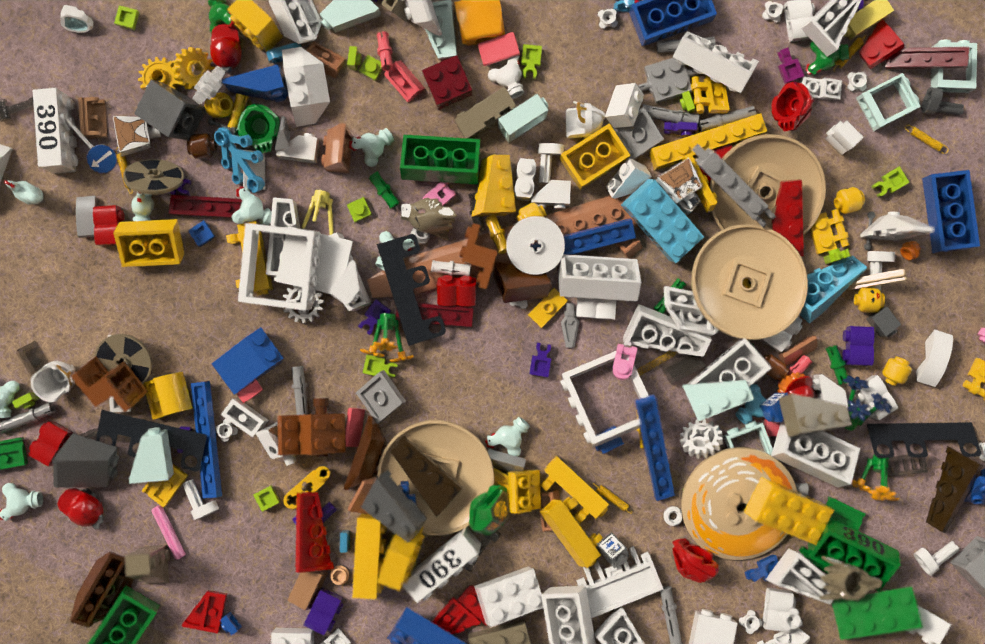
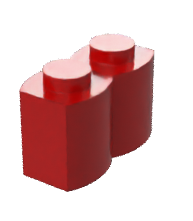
(105, 222)
(456, 291)
(49, 442)

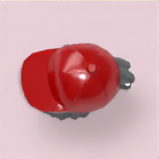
(226, 47)
(81, 507)

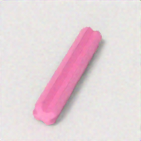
(168, 532)

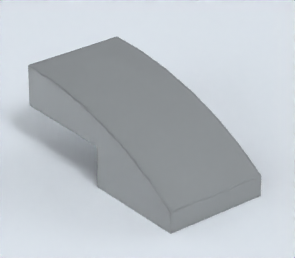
(84, 215)

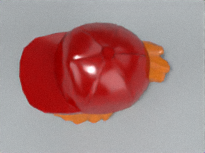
(797, 384)

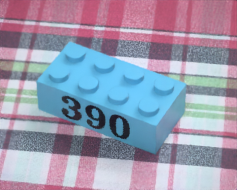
(662, 220)

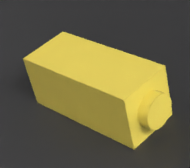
(868, 17)

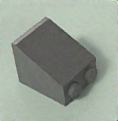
(170, 111)
(84, 464)

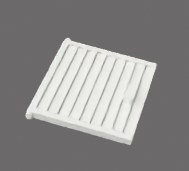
(333, 256)

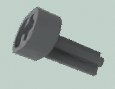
(932, 103)

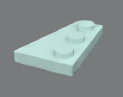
(445, 44)
(714, 398)

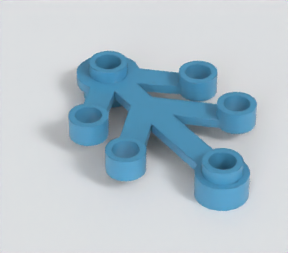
(226, 140)

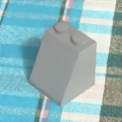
(971, 564)

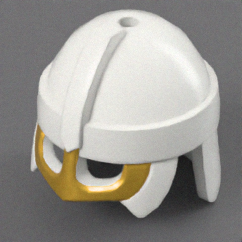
(583, 120)
(53, 380)

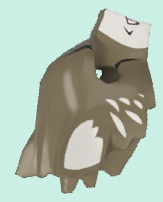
(434, 221)
(845, 580)

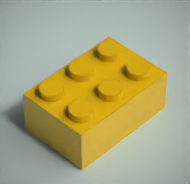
(255, 24)
(594, 156)
(149, 243)
(400, 561)

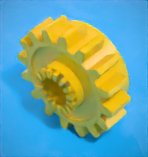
(183, 66)
(158, 68)

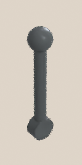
(233, 130)
(868, 246)

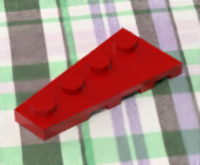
(790, 213)
(311, 542)

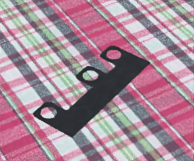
(402, 287)
(118, 424)
(918, 432)

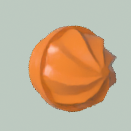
(910, 250)

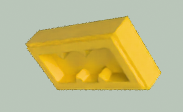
(547, 308)

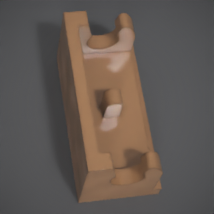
(93, 117)
(307, 589)

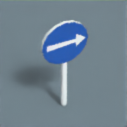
(99, 157)

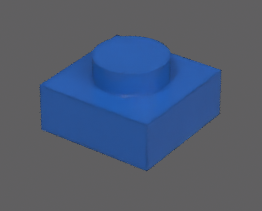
(201, 233)
(230, 623)

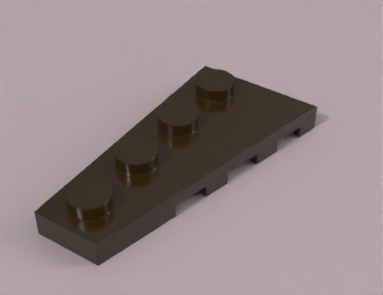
(428, 478)
(954, 485)

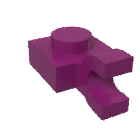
(790, 69)

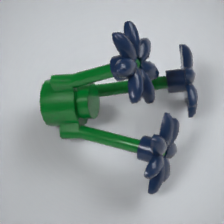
(858, 412)

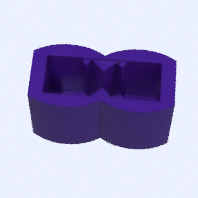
(858, 346)
(323, 611)

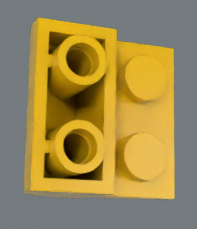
(168, 395)
(524, 491)

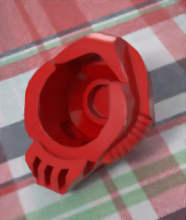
(792, 106)
(694, 561)

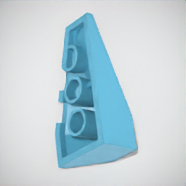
(828, 284)

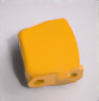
(479, 20)

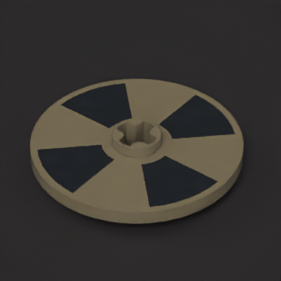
(153, 176)
(129, 348)

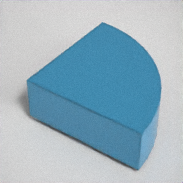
(623, 5)

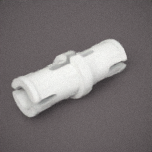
(451, 268)

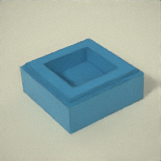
(344, 541)

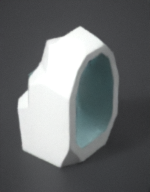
(75, 20)

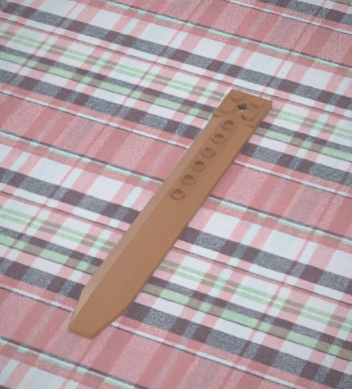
(569, 220)

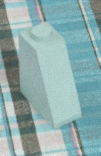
(348, 13)
(153, 458)

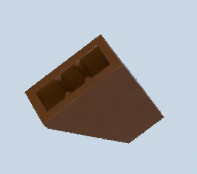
(518, 285)

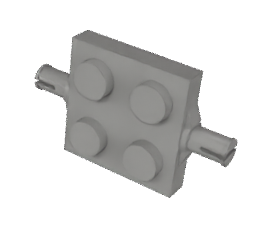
(667, 80)

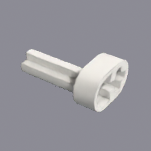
(546, 151)
(876, 259)
(199, 508)
(931, 563)

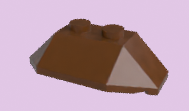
(367, 454)
(100, 590)

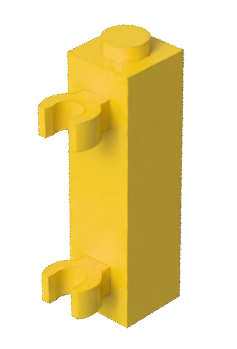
(262, 281)
(576, 487)
(570, 533)

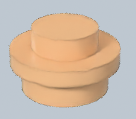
(339, 575)

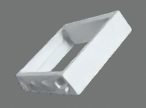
(249, 260)
(582, 417)

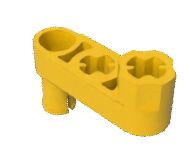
(313, 478)

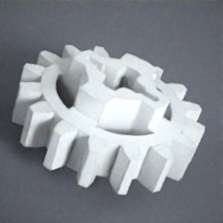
(208, 85)
(304, 314)
(701, 438)

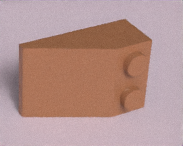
(337, 152)

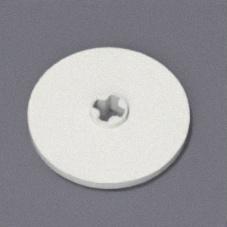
(546, 255)

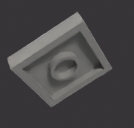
(641, 136)
(380, 396)

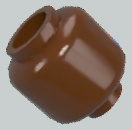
(201, 146)

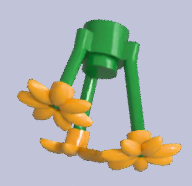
(386, 323)
(882, 493)

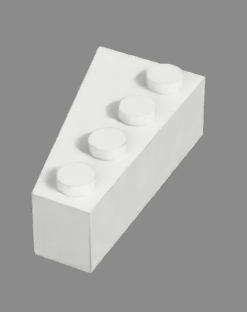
(617, 630)

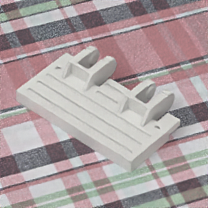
(621, 586)

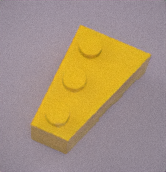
(495, 187)

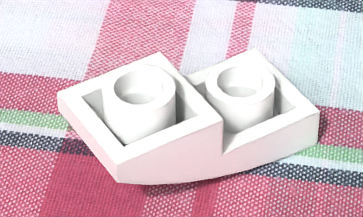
(823, 88)

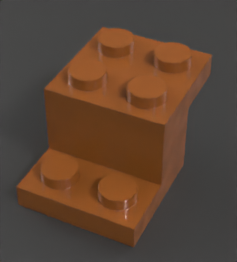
(478, 255)
(102, 384)
(311, 434)

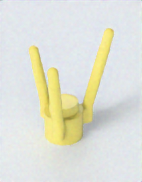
(320, 200)

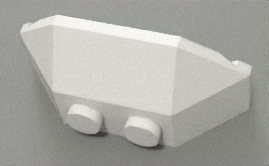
(423, 14)
(297, 19)
(305, 85)
(685, 312)

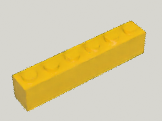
(713, 139)

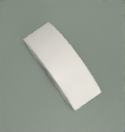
(938, 352)

